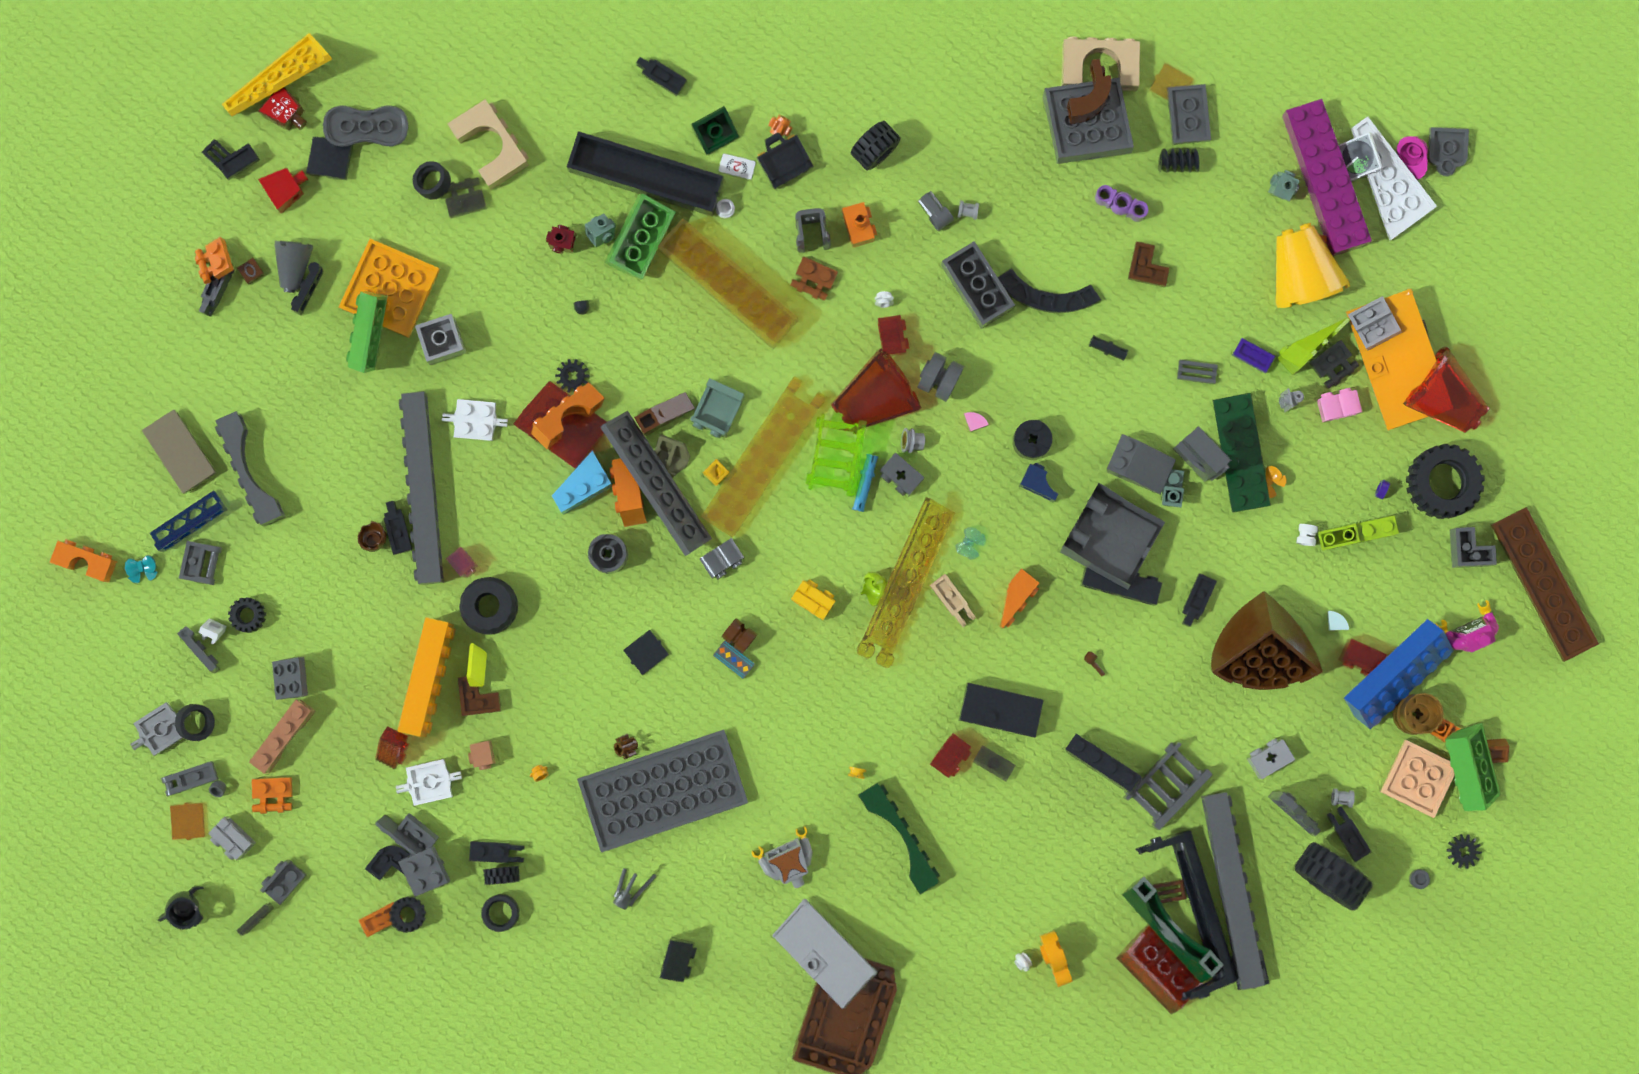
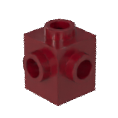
(567, 242)

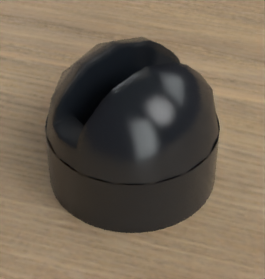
(581, 307)

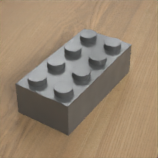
(977, 284)

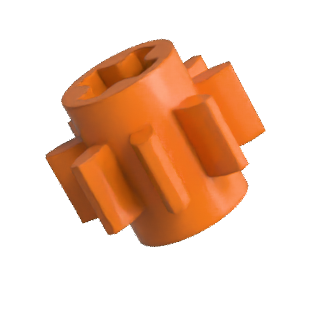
(780, 125)

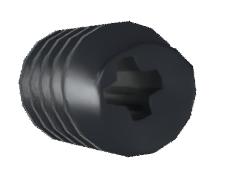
(1179, 159)

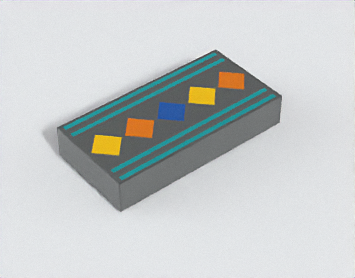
(734, 659)

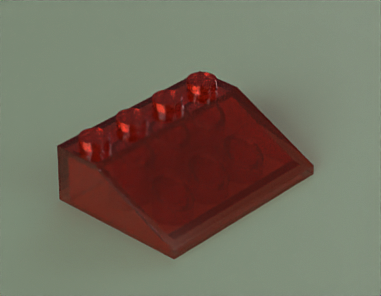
(579, 434)
(1158, 969)

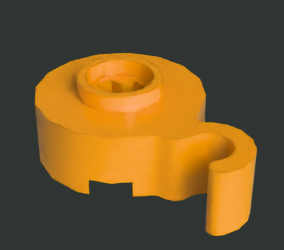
(1055, 957)

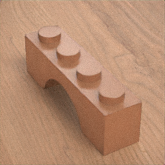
(274, 745)

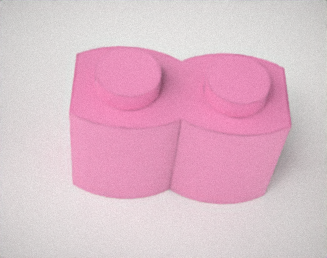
(1339, 405)

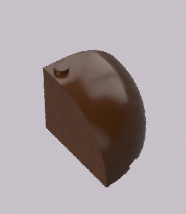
(1264, 648)

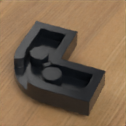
(385, 859)

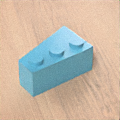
(582, 485)

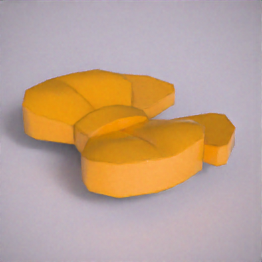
(1274, 475)

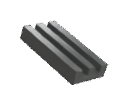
(1197, 364)

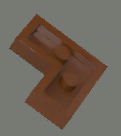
(1142, 269)
(475, 703)

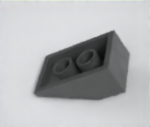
(1140, 464)

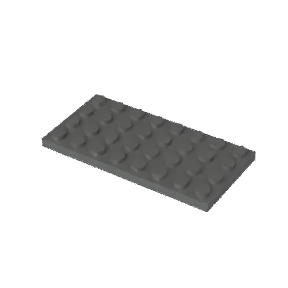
(662, 790)

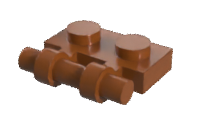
(816, 273)

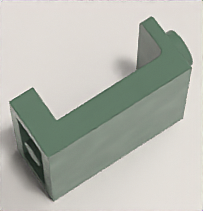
(717, 409)

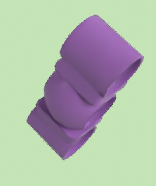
(1114, 196)

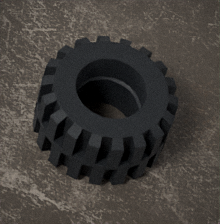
(875, 145)

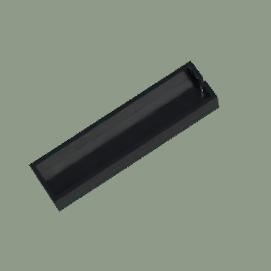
(645, 173)

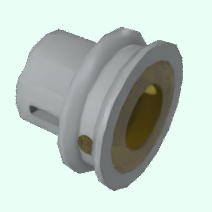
(912, 440)

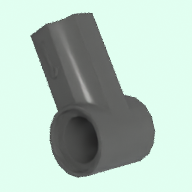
(938, 215)

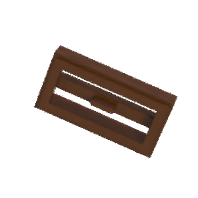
(1172, 883)

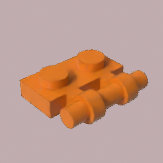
(219, 260)
(272, 788)

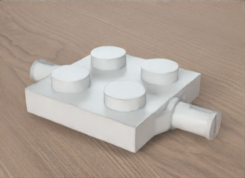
(475, 420)
(429, 782)

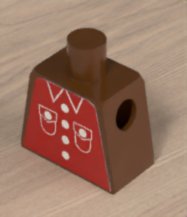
(283, 110)

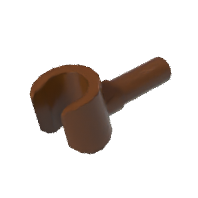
(1090, 659)

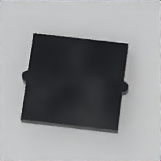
(646, 652)

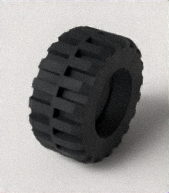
(1470, 481)
(1333, 876)

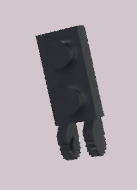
(1349, 836)
(494, 852)

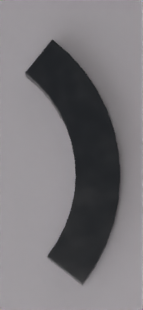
(1047, 301)

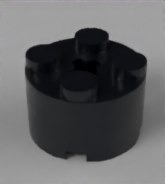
(1035, 429)

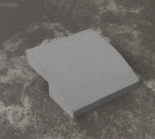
(1375, 323)

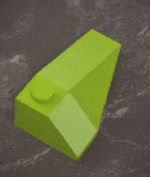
(1301, 351)

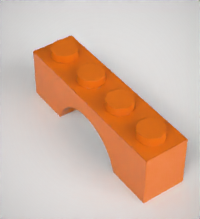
(584, 401)

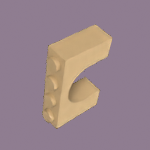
(1125, 54)
(483, 118)

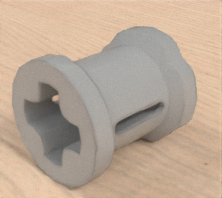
(968, 210)
(1342, 797)

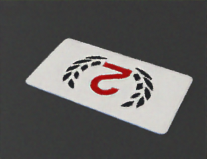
(737, 166)

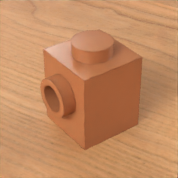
(481, 755)

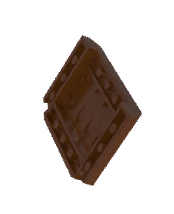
(847, 1037)

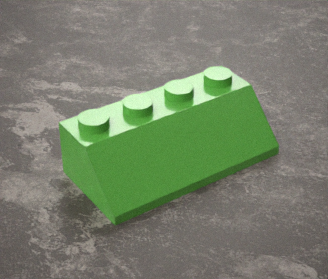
(640, 236)
(367, 331)
(1473, 768)

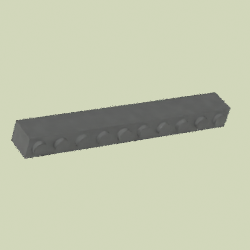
(422, 488)
(1233, 890)

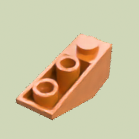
(1017, 592)

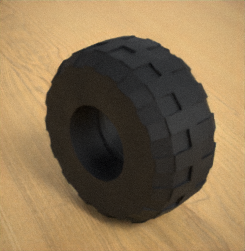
(473, 594)

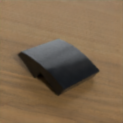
(328, 159)

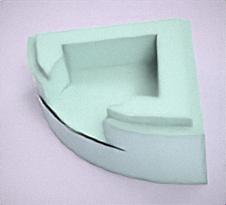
(1336, 621)

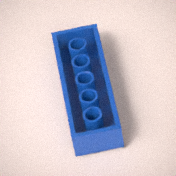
(1399, 674)

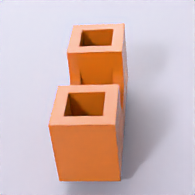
(99, 566)

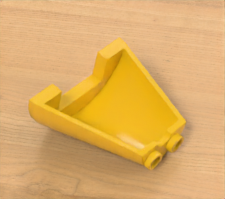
(1305, 268)

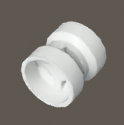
(1307, 535)

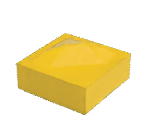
(715, 472)

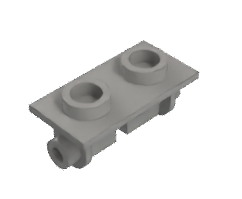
(1290, 399)

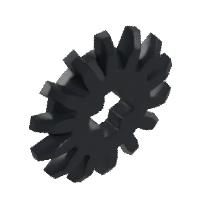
(571, 368)
(1456, 854)

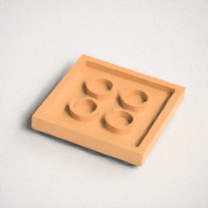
(1418, 779)

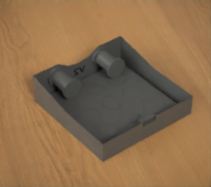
(1099, 137)
(1112, 536)

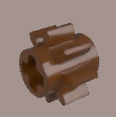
(625, 746)

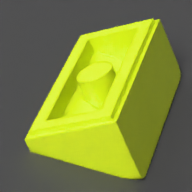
(476, 666)

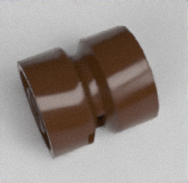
(739, 635)

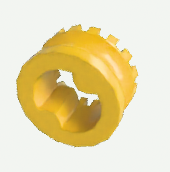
(856, 772)

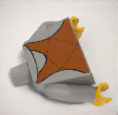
(787, 861)

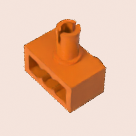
(858, 224)

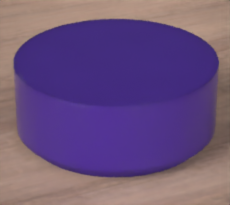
(1382, 489)

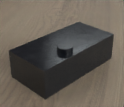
(1001, 710)

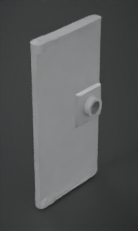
(824, 953)

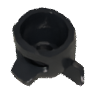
(183, 909)

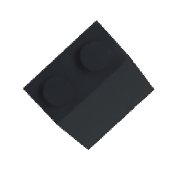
(677, 960)

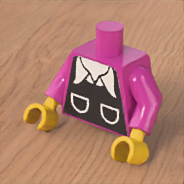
(1474, 634)

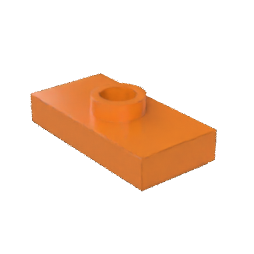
(376, 921)

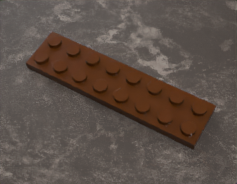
(1544, 584)

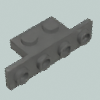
(409, 834)

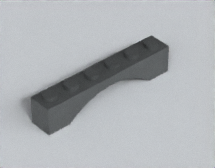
(234, 434)

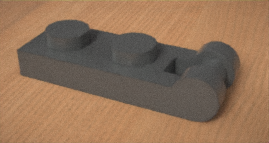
(190, 778)

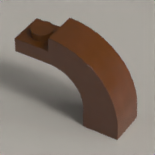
(1088, 106)

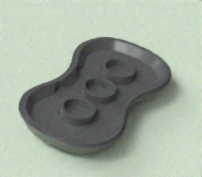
(381, 125)

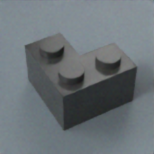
(1466, 553)

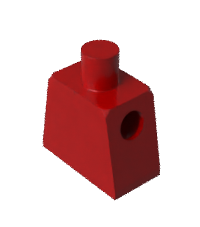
(283, 188)

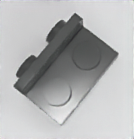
(283, 881)

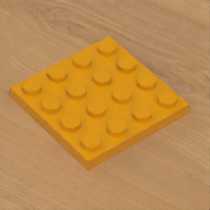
(398, 276)

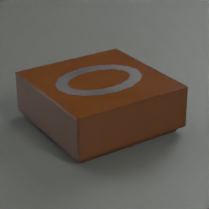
(250, 271)

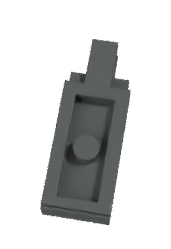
(198, 649)

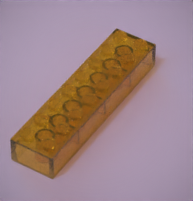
(727, 283)

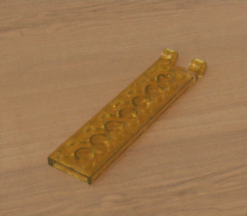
(761, 460)
(906, 582)

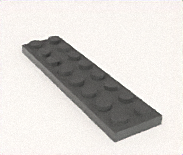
(656, 483)

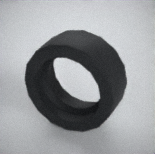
(423, 171)
(180, 719)
(500, 927)

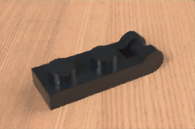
(307, 288)

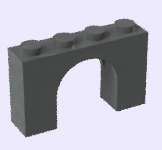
(1202, 455)

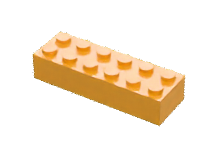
(426, 677)

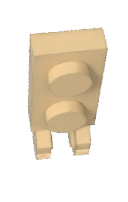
(951, 598)

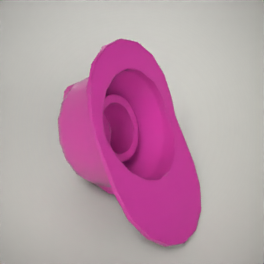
(1414, 155)

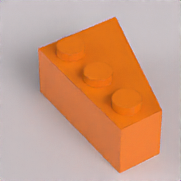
(628, 494)

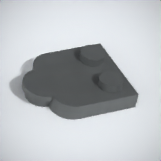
(1447, 149)

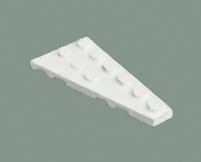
(1395, 188)

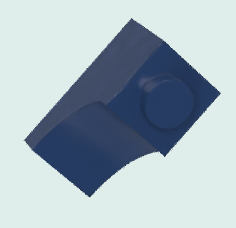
(1036, 482)

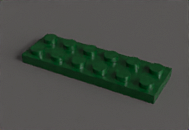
(1242, 445)

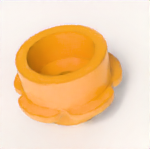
(539, 773)

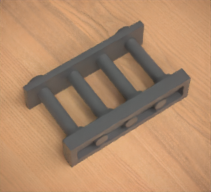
(1186, 790)

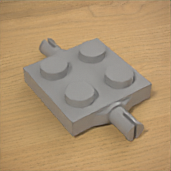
(157, 730)

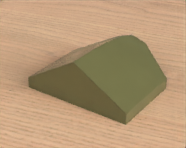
(672, 454)

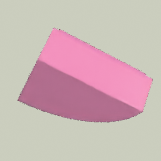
(975, 421)

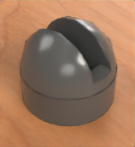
(217, 788)

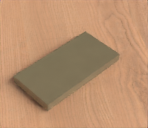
(179, 451)

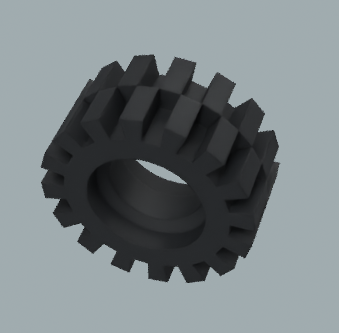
(235, 612)
(501, 875)
(419, 917)

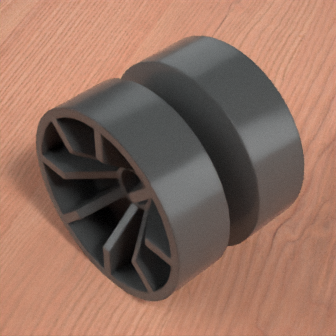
(936, 374)

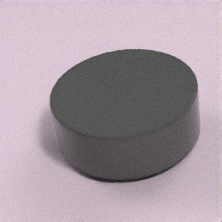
(1419, 879)

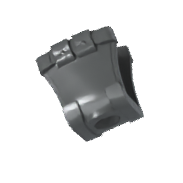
(808, 217)

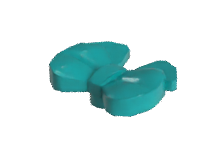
(134, 568)

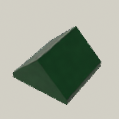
(714, 130)

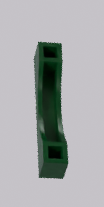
(920, 872)
(1196, 958)

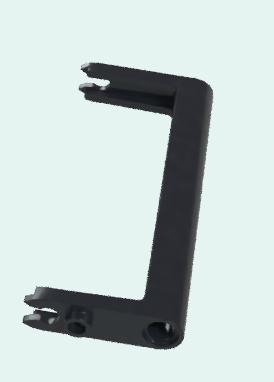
(1202, 908)

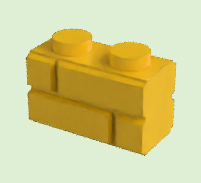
(813, 599)

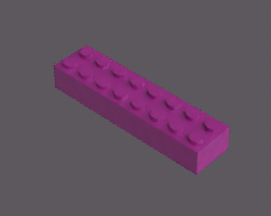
(1326, 177)

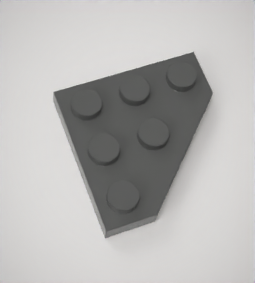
(1295, 811)

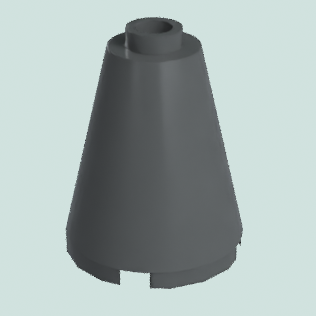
(291, 263)

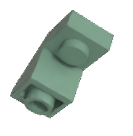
(1172, 491)

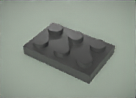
(1189, 114)

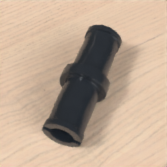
(1108, 348)

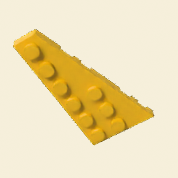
(290, 66)

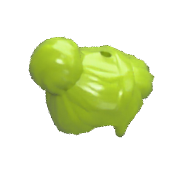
(873, 587)

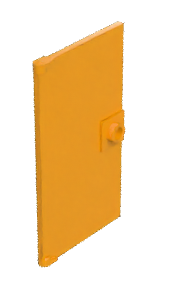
(1399, 362)

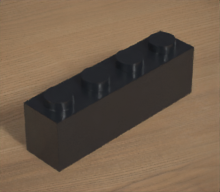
(1141, 589)
(1103, 764)

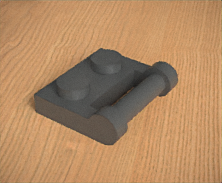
(194, 560)

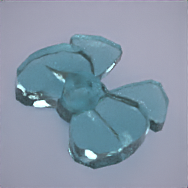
(965, 547)

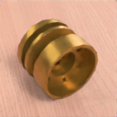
(1428, 714)

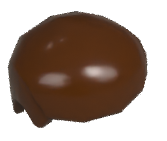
(372, 537)

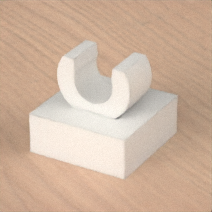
(212, 630)

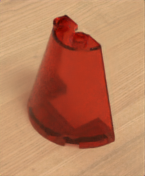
(876, 393)
(1448, 394)

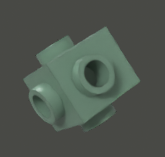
(1284, 185)
(600, 230)

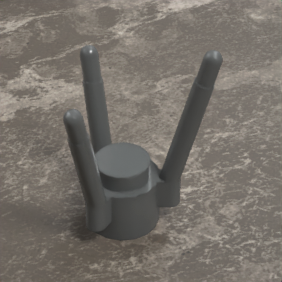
(623, 897)

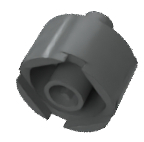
(610, 543)

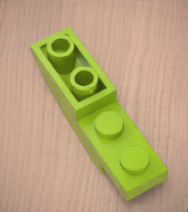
(1358, 533)

